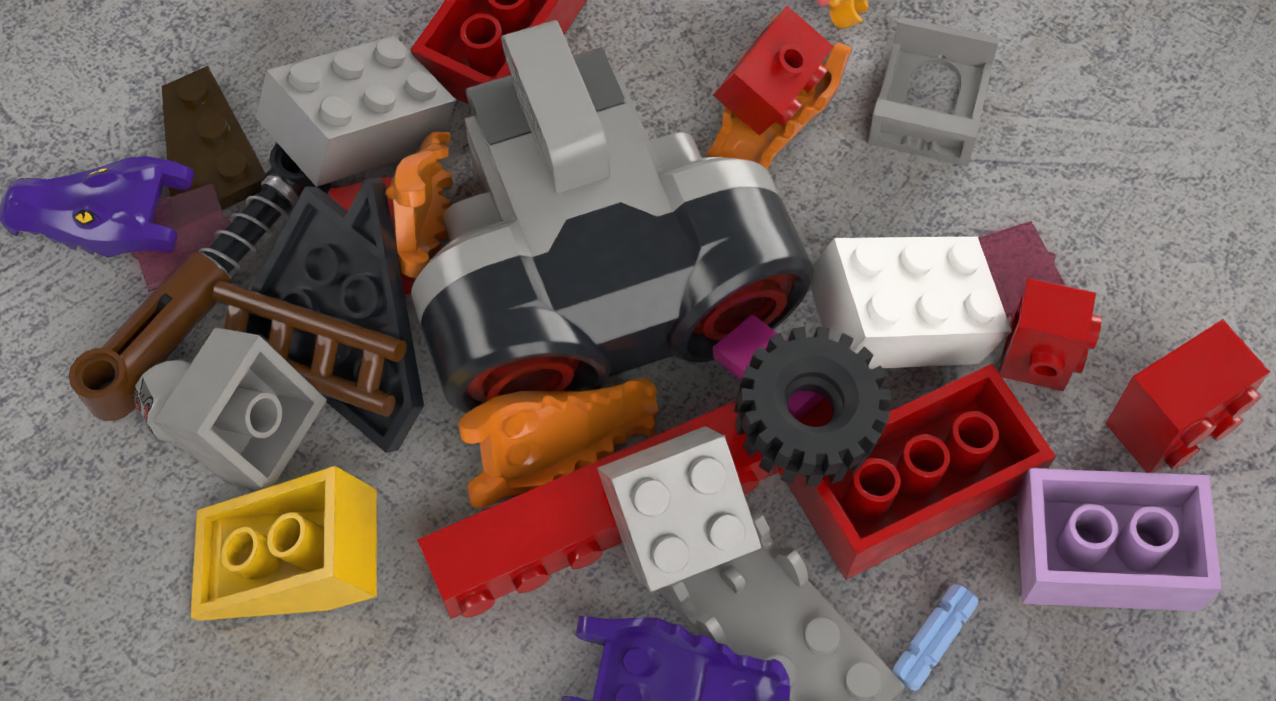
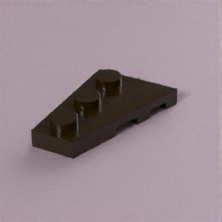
(209, 139)

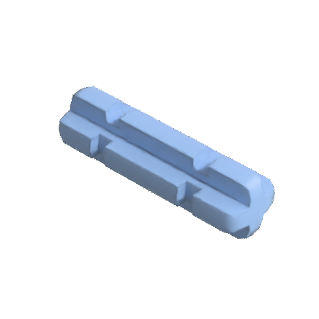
(935, 636)

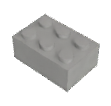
(353, 109)

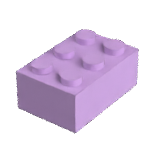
(1117, 540)

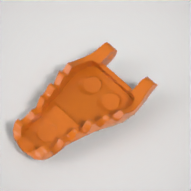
(741, 142)
(420, 203)
(547, 434)

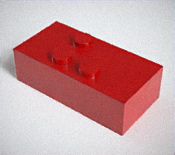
(465, 40)
(928, 472)

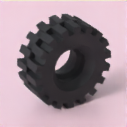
(817, 367)

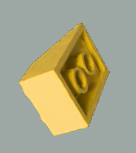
(287, 549)

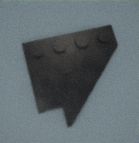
(350, 271)

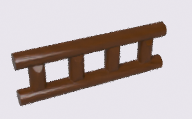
(329, 334)

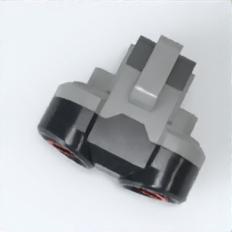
(593, 237)

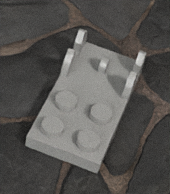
(772, 611)

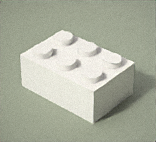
(910, 299)

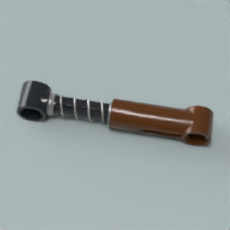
(182, 297)

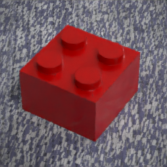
(1187, 398)

